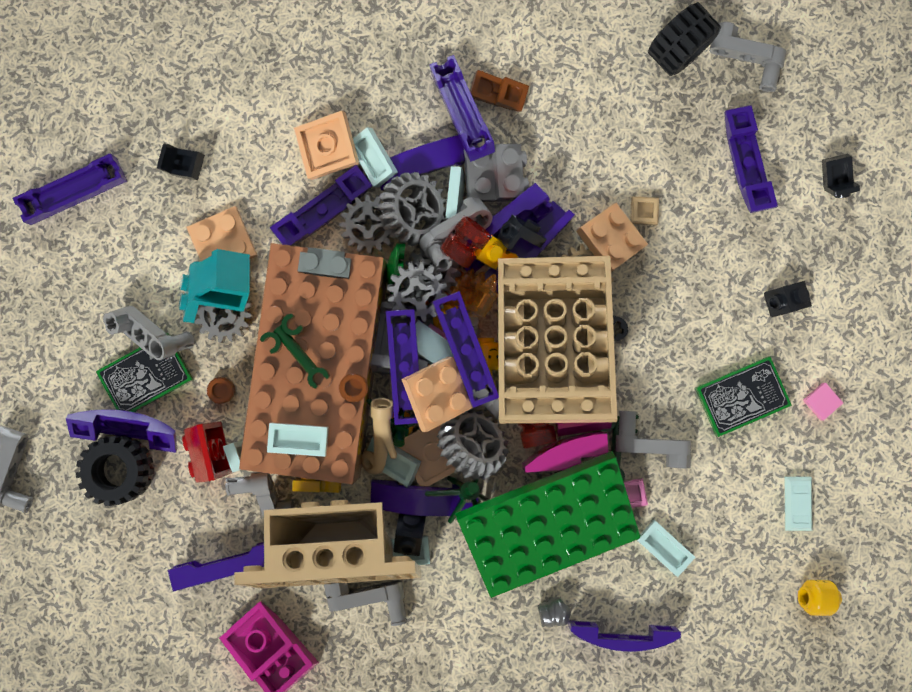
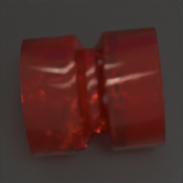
(458, 248)
(537, 434)

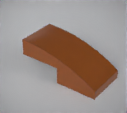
(499, 92)

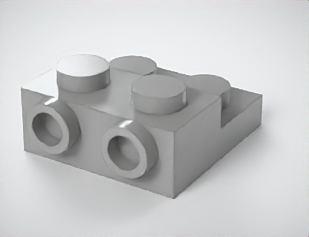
(497, 175)

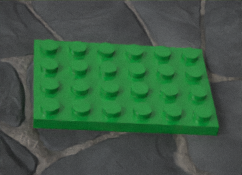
(549, 524)

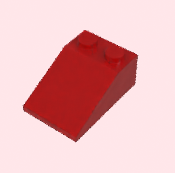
(206, 451)

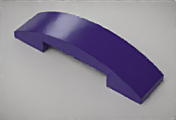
(429, 157)
(747, 160)
(322, 209)
(122, 423)
(412, 499)
(657, 637)

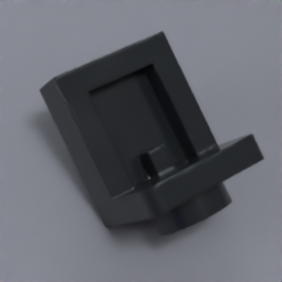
(180, 162)
(838, 176)
(517, 228)
(787, 299)
(409, 534)

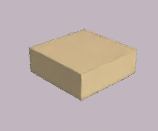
(644, 210)

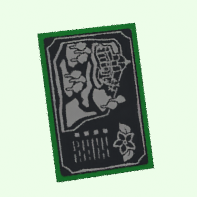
(141, 379)
(743, 396)

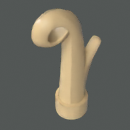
(381, 412)

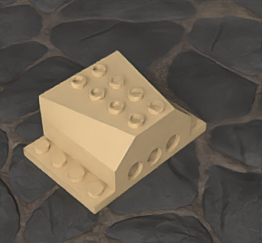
(556, 340)
(326, 547)

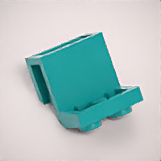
(216, 282)

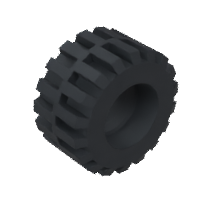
(684, 39)
(93, 474)

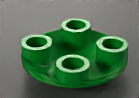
(393, 263)

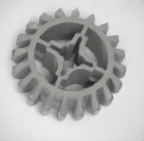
(405, 212)
(468, 450)

